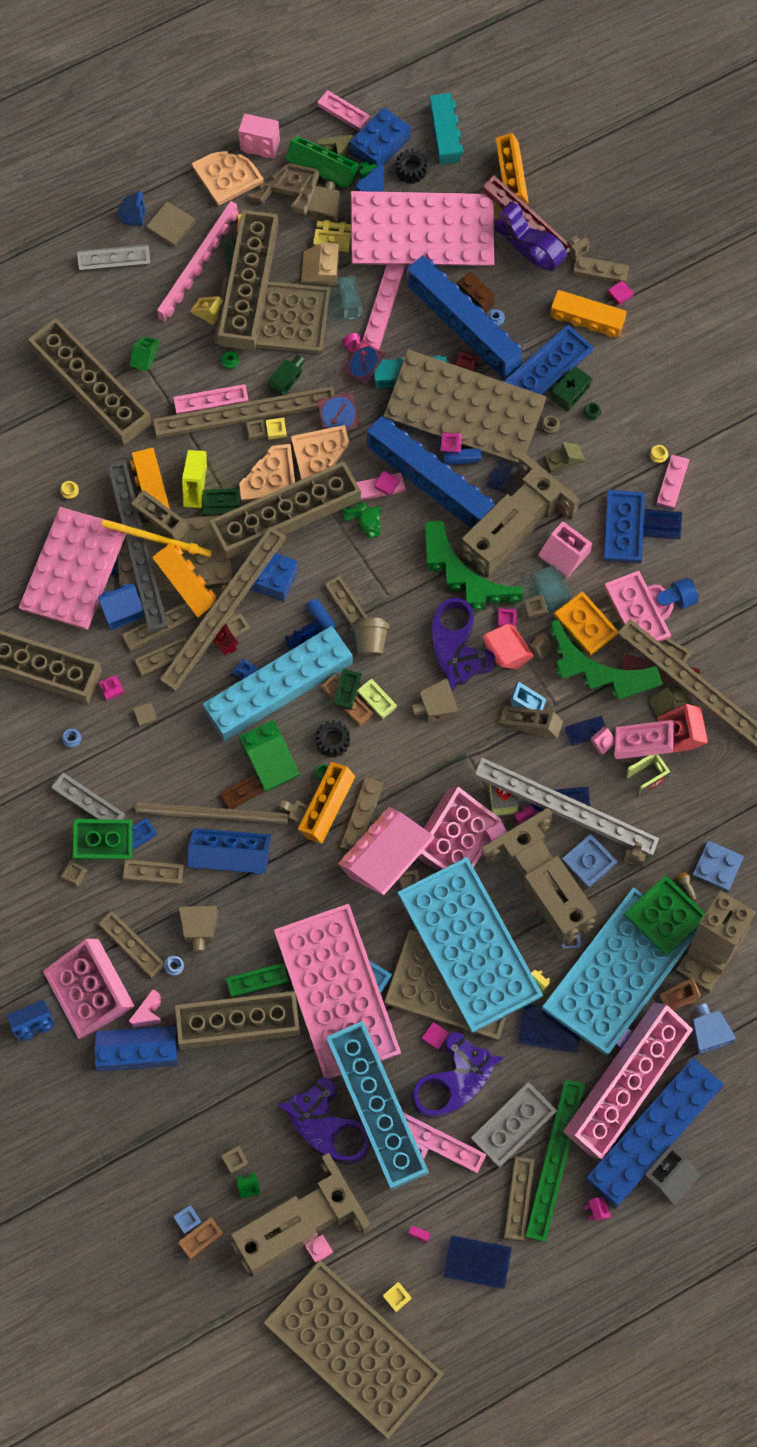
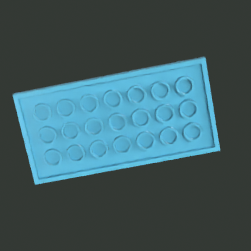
(470, 944)
(612, 980)

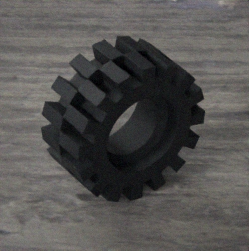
(414, 157)
(328, 728)

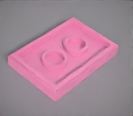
(644, 739)

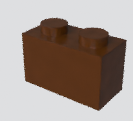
(477, 291)

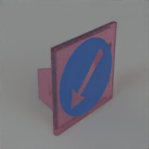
(364, 361)
(338, 411)

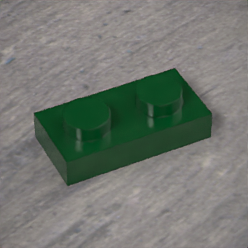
(347, 689)

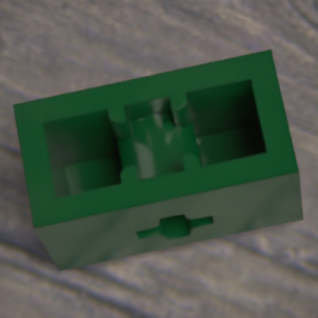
(571, 388)

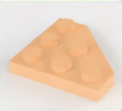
(319, 449)
(269, 474)

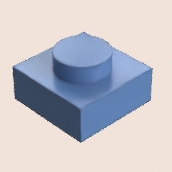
(187, 1219)

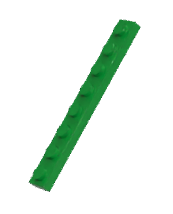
(554, 1162)

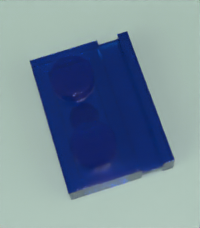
(662, 524)

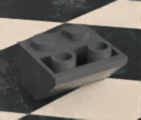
(672, 1175)

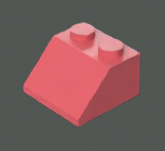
(688, 727)

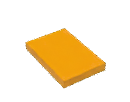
(586, 623)

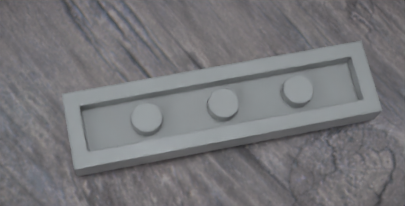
(113, 257)
(85, 799)

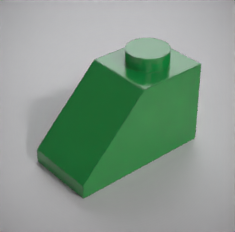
(144, 353)

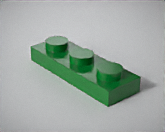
(257, 980)

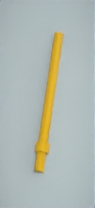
(192, 548)

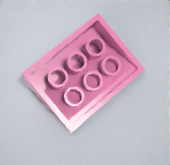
(458, 830)
(385, 851)
(88, 987)

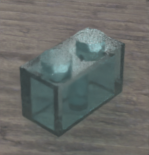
(349, 297)
(550, 584)

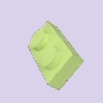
(377, 699)

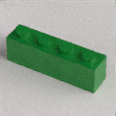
(329, 164)

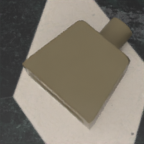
(324, 203)
(437, 703)
(199, 925)

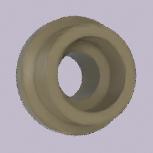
(550, 420)

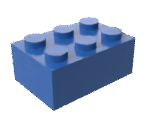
(380, 138)

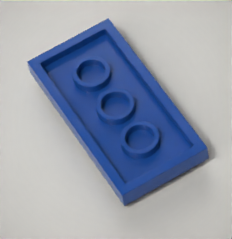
(624, 526)

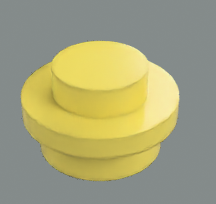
(658, 454)
(69, 490)

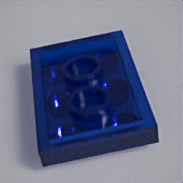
(546, 1032)
(477, 1262)

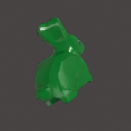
(367, 518)

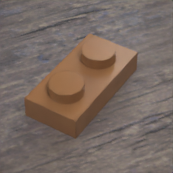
(201, 1238)

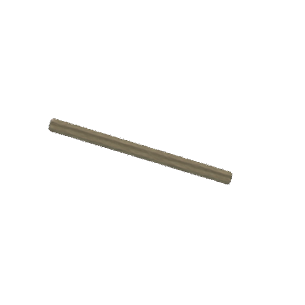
(211, 813)

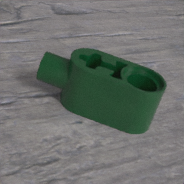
(286, 375)

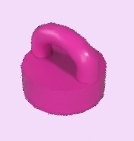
(350, 340)

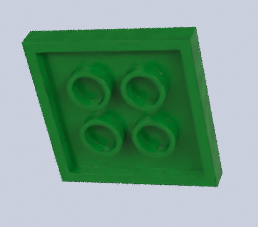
(665, 915)

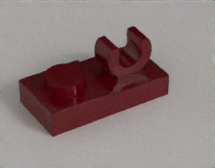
(226, 641)

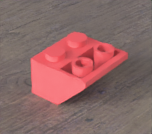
(508, 647)

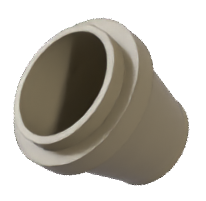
(370, 635)

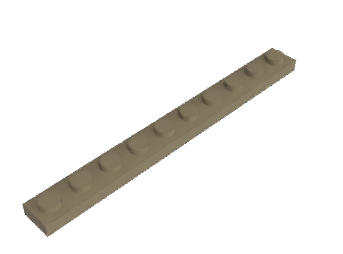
(240, 412)
(223, 608)
(690, 681)

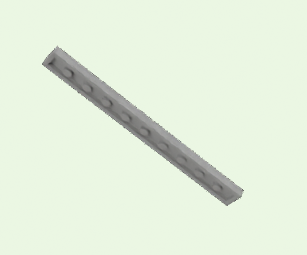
(565, 806)

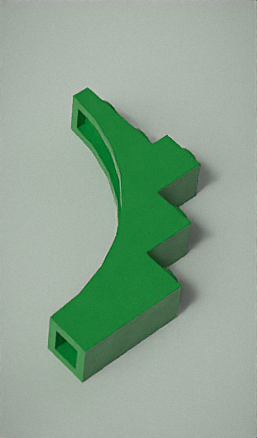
(458, 577)
(625, 681)

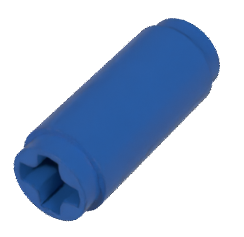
(465, 456)
(318, 613)

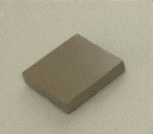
(171, 224)

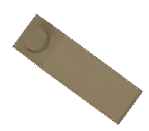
(160, 516)
(533, 721)

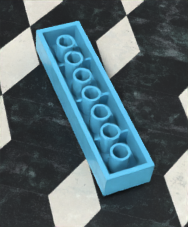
(278, 683)
(377, 1105)

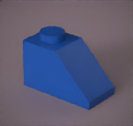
(132, 209)

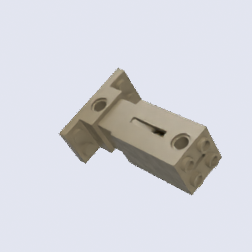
(514, 517)
(544, 877)
(716, 940)
(298, 1221)

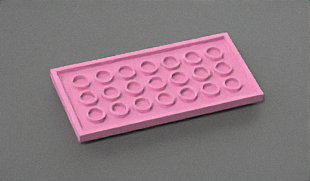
(406, 225)
(334, 983)

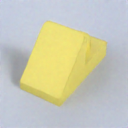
(207, 308)

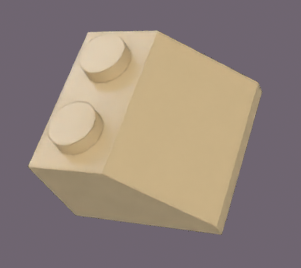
(321, 265)

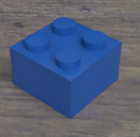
(277, 577)

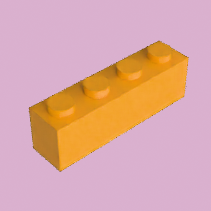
(511, 165)
(588, 314)
(148, 474)
(185, 580)
(326, 802)

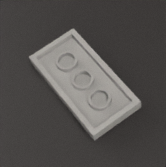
(513, 1125)

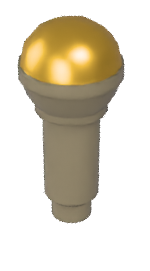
(684, 880)

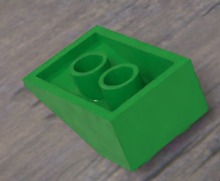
(269, 755)
(101, 839)

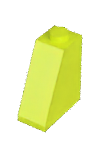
(194, 478)

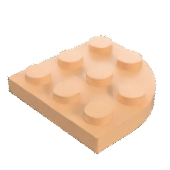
(227, 175)

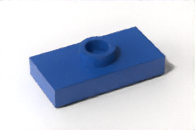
(142, 833)

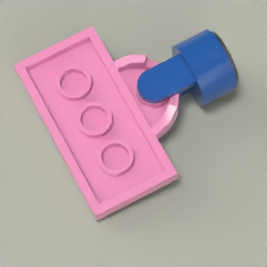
(649, 604)

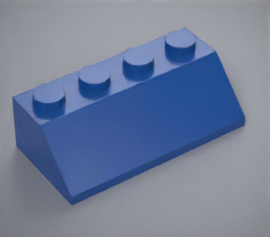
(229, 850)
(136, 1048)

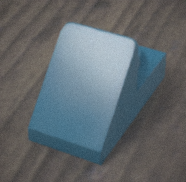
(526, 698)

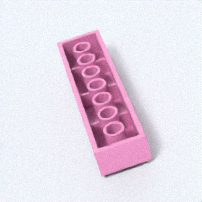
(628, 1080)

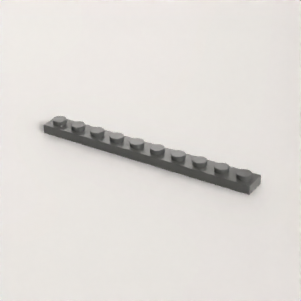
(138, 548)

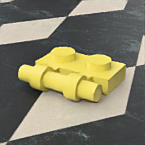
(333, 237)

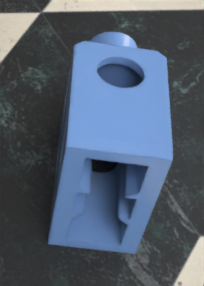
(710, 1030)

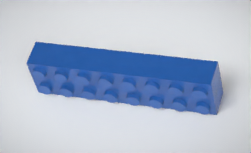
(464, 317)
(428, 472)
(654, 1132)

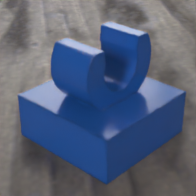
(244, 669)

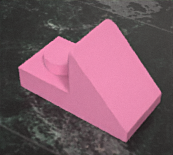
(143, 1015)

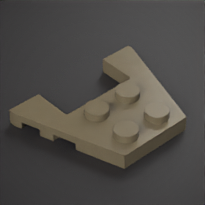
(292, 181)

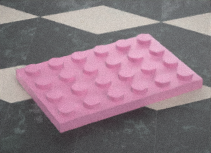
(72, 569)

